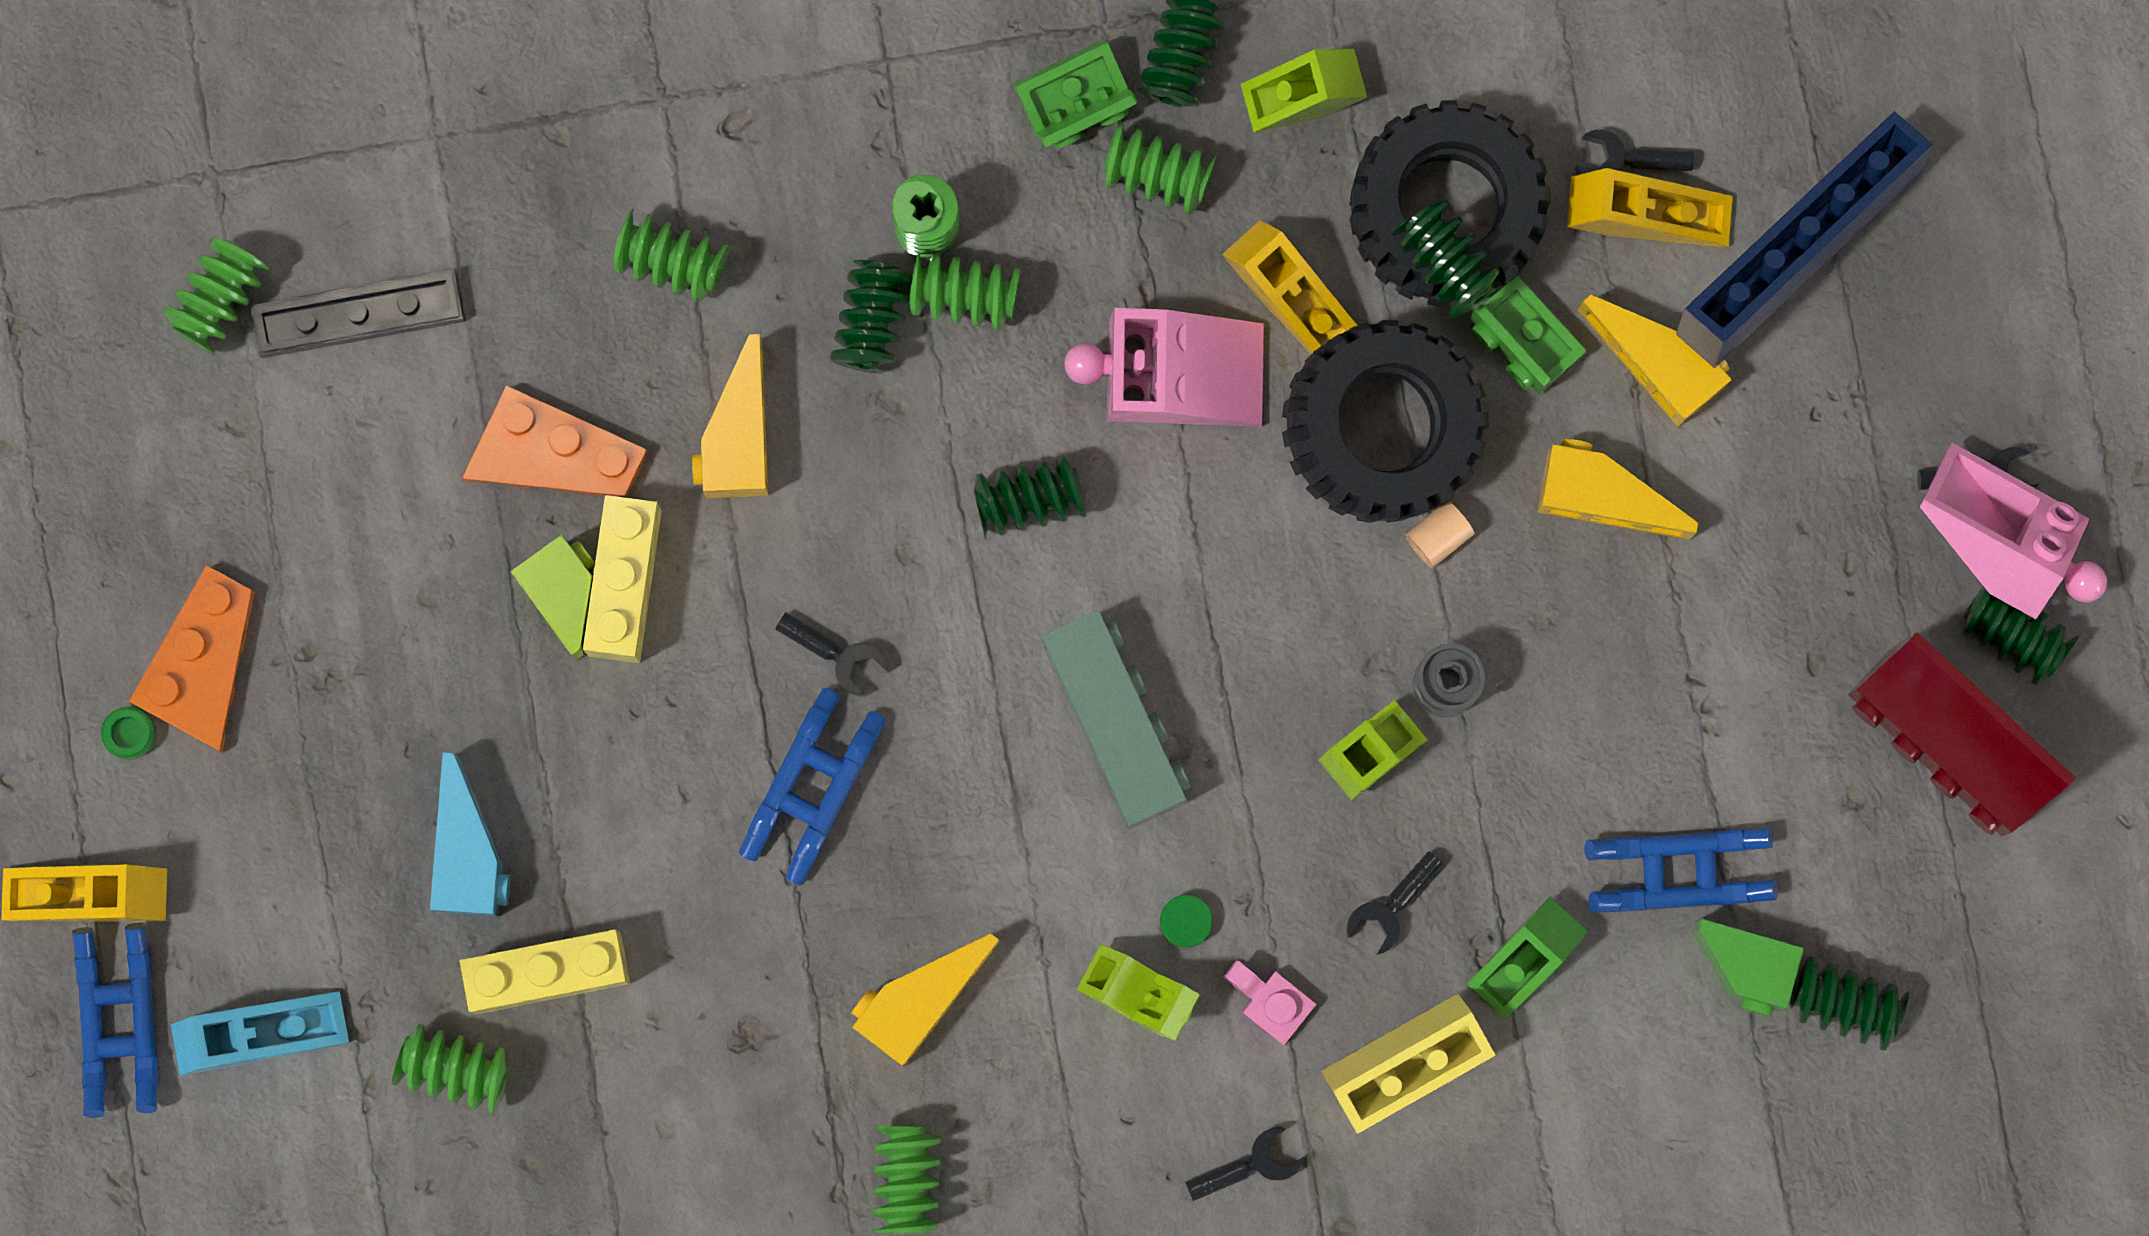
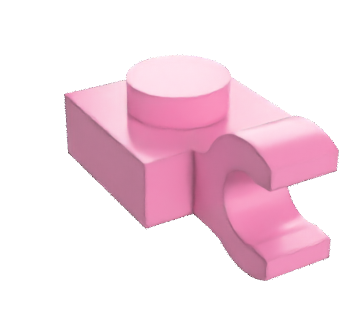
(1274, 1004)

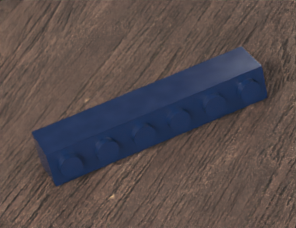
(1803, 239)

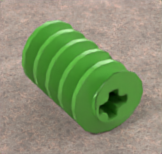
(1157, 170)
(920, 197)
(669, 257)
(964, 291)
(214, 293)
(452, 1068)
(906, 1180)

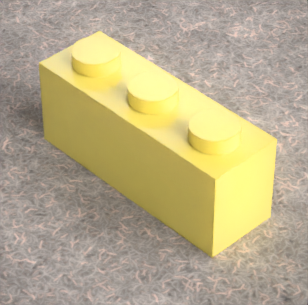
(622, 579)
(544, 972)
(1408, 1063)

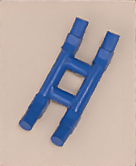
(819, 817)
(1704, 847)
(93, 996)

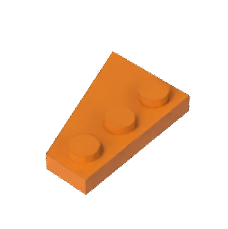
(552, 450)
(199, 659)

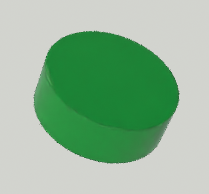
(128, 733)
(1185, 921)

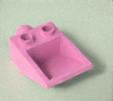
(1188, 370)
(2010, 533)

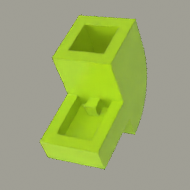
(1372, 750)
(1138, 992)

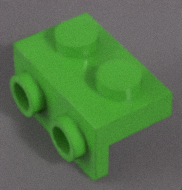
(1074, 95)
(1526, 336)

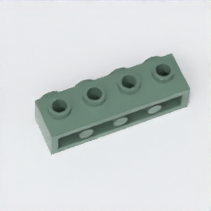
(1113, 718)

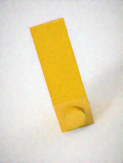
(1648, 209)
(1288, 286)
(1657, 358)
(735, 438)
(1600, 491)
(84, 893)
(912, 1005)

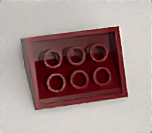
(1958, 736)

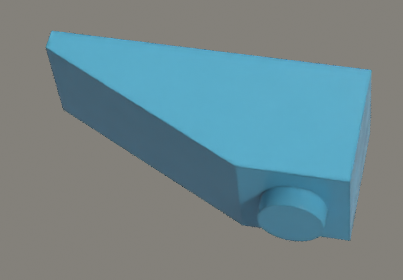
(466, 860)
(258, 1033)

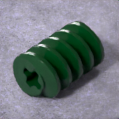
(1180, 52)
(1448, 258)
(870, 316)
(1028, 495)
(2017, 635)
(1848, 1003)

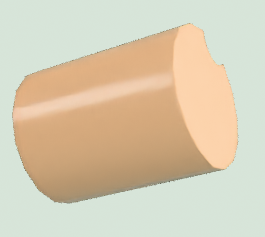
(1439, 534)

